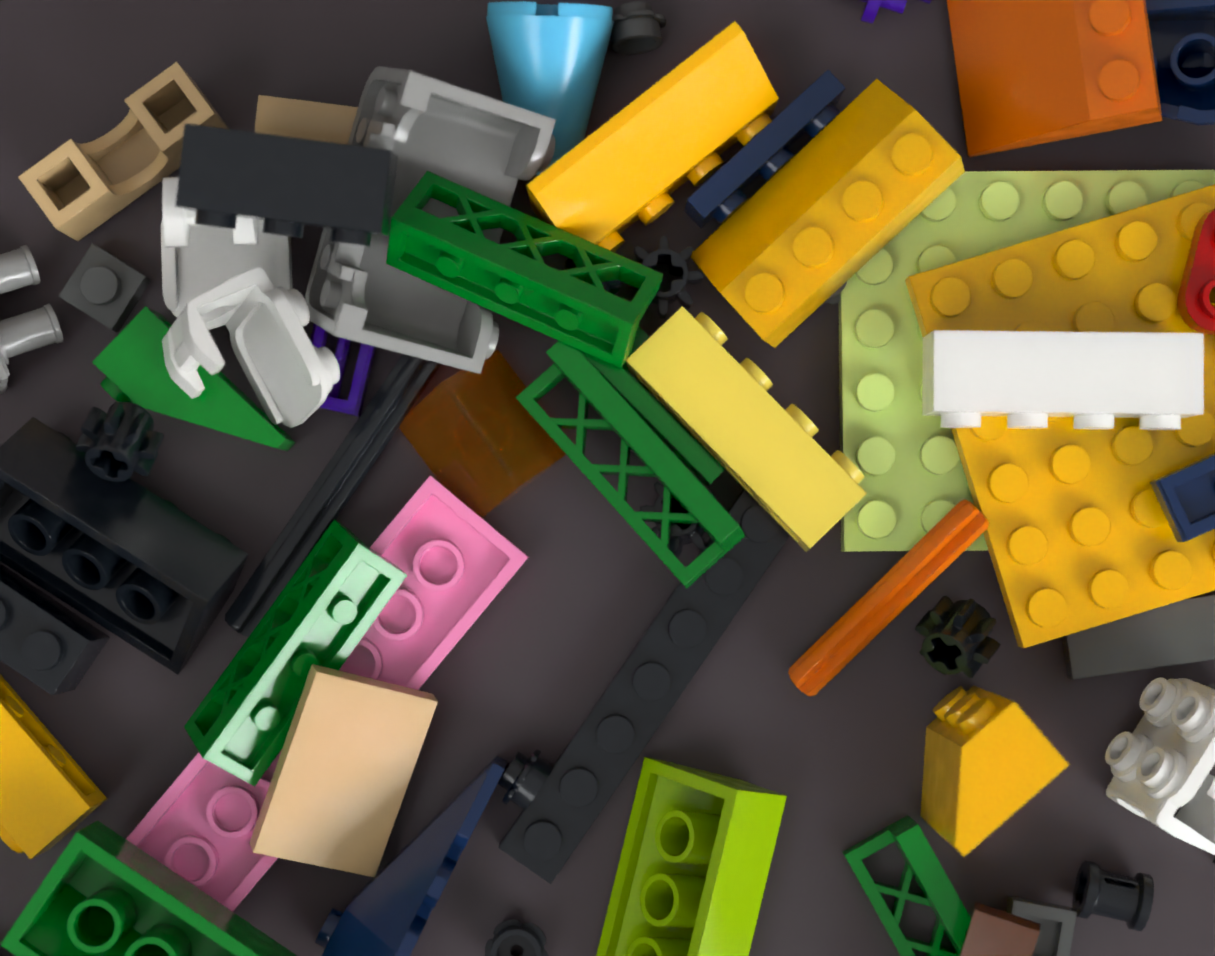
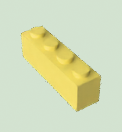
(746, 428)

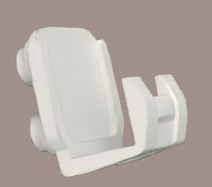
(206, 256)
(266, 338)
(1169, 761)

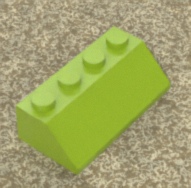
(691, 864)

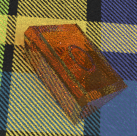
(481, 436)

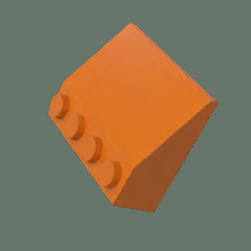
(1051, 70)

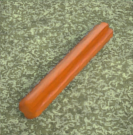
(888, 597)

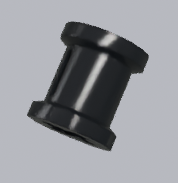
(1113, 895)

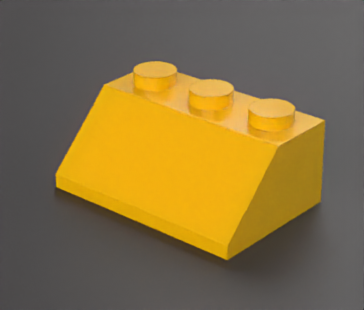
(981, 765)

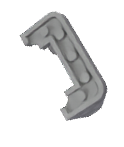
(455, 137)

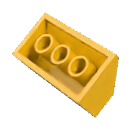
(658, 143)
(828, 212)

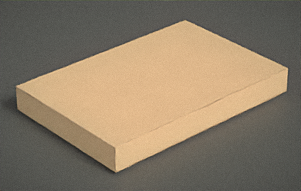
(343, 771)

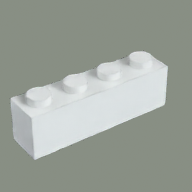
(1063, 376)

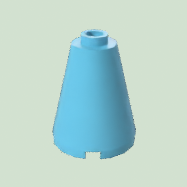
(551, 61)

